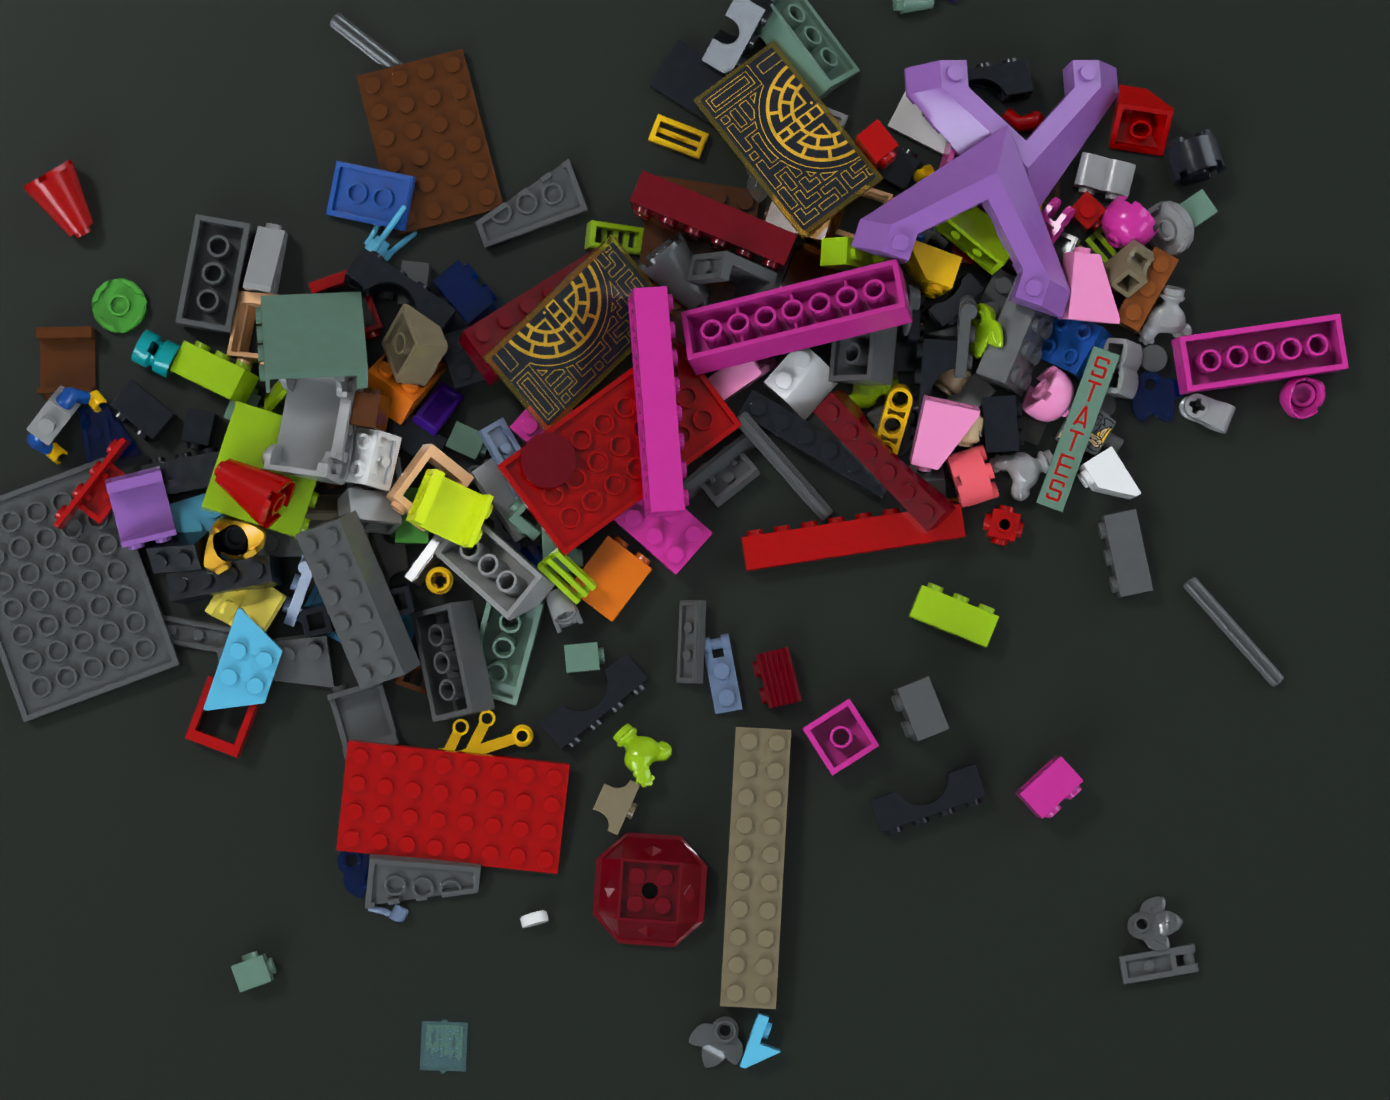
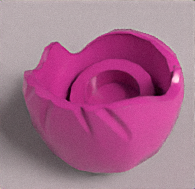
(1302, 396)

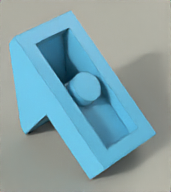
(756, 1050)

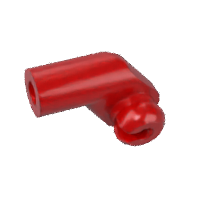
(1023, 123)

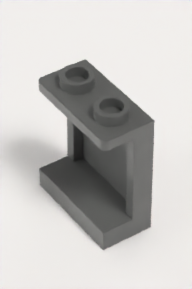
(726, 266)
(363, 715)

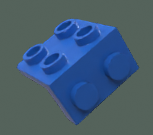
(1072, 344)

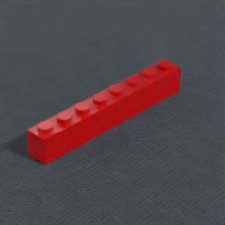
(844, 538)

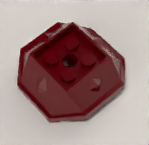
(655, 859)

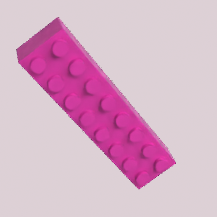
(796, 317)
(656, 402)
(666, 538)

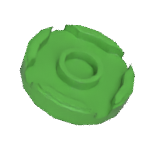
(119, 305)

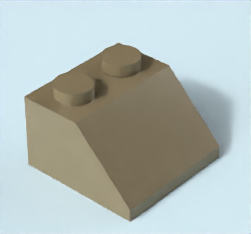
(413, 346)

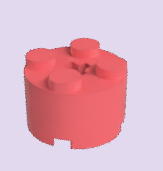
(972, 476)

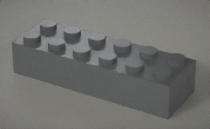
(358, 600)

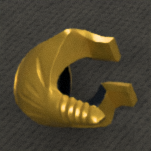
(233, 540)

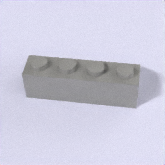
(497, 573)

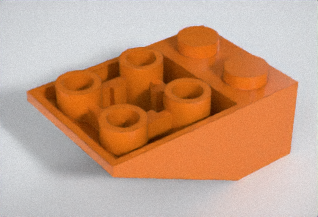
(404, 396)

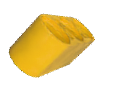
(898, 411)

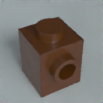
(370, 410)

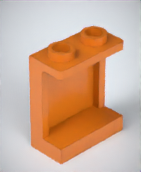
(616, 575)

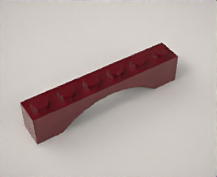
(856, 433)

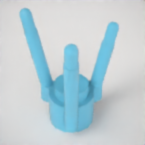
(378, 243)

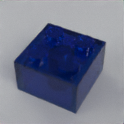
(465, 294)

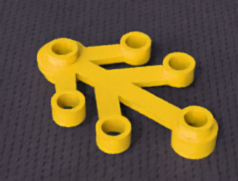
(475, 744)

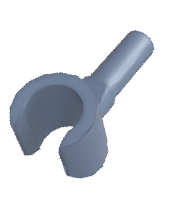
(397, 914)

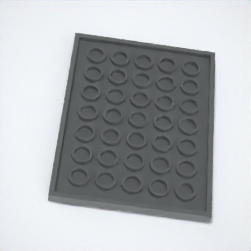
(72, 602)

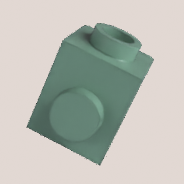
(523, 521)

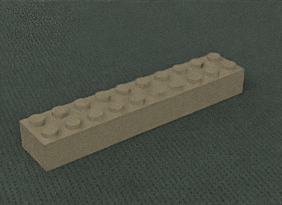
(755, 868)

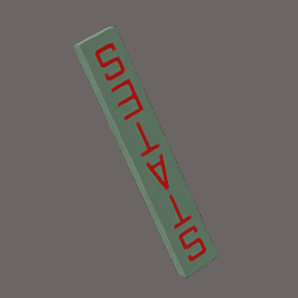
(1077, 428)

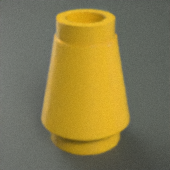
(432, 576)

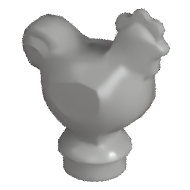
(1166, 317)
(1022, 469)

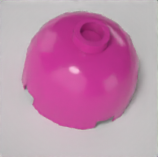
(1127, 222)

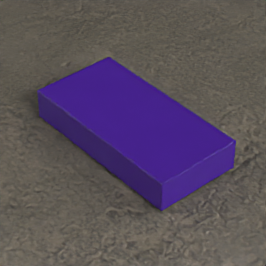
(438, 409)

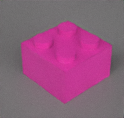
(840, 736)
(1049, 787)

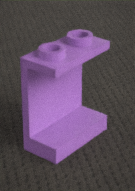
(141, 508)

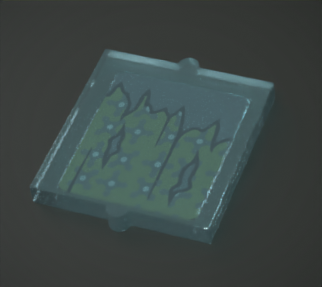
(443, 1046)

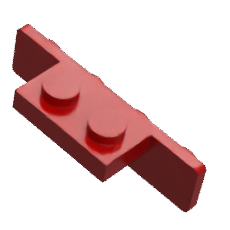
(93, 495)

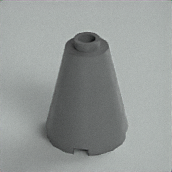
(670, 267)

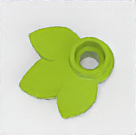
(987, 330)

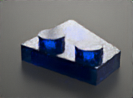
(100, 430)

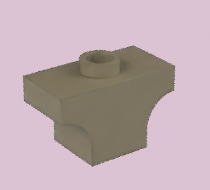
(1129, 268)
(617, 804)

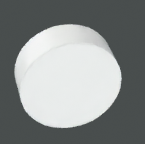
(534, 918)

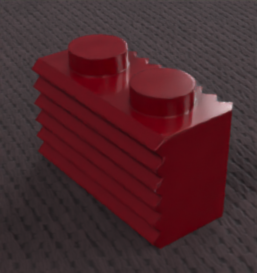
(778, 678)

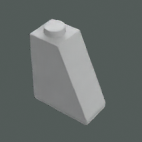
(266, 260)

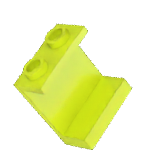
(450, 509)

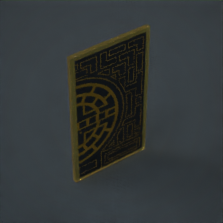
(788, 139)
(571, 336)

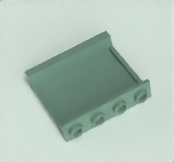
(312, 337)

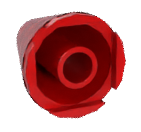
(62, 199)
(255, 490)

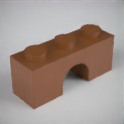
(1137, 307)

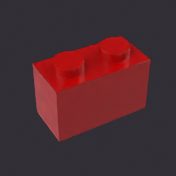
(877, 145)

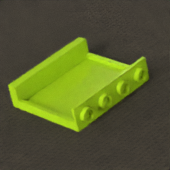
(246, 438)

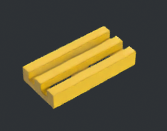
(680, 149)

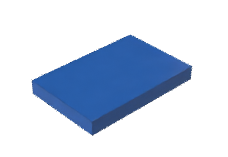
(370, 195)

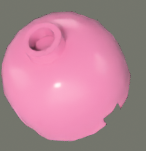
(1050, 397)

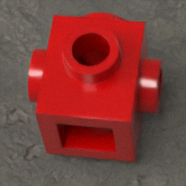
(992, 527)

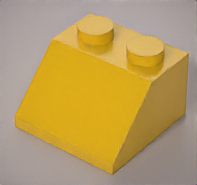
(932, 269)

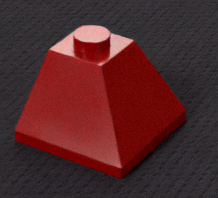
(1140, 121)

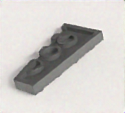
(543, 203)
(302, 660)
(409, 878)

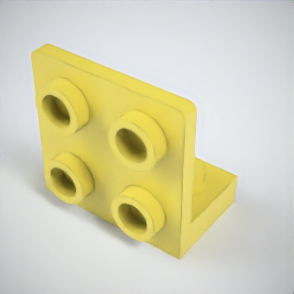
(259, 605)

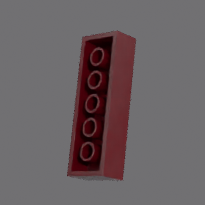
(712, 221)
(486, 333)

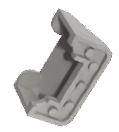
(315, 430)

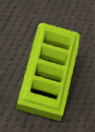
(593, 225)

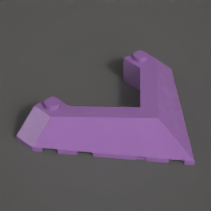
(965, 119)
(986, 176)

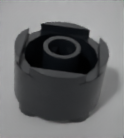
(1194, 158)

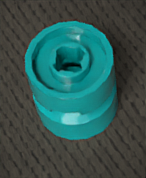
(163, 358)

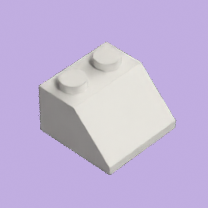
(801, 382)
(1108, 476)

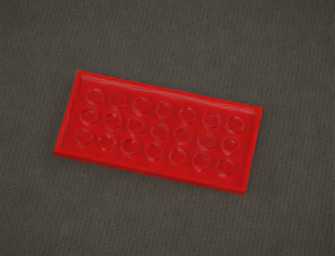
(608, 454)
(453, 806)

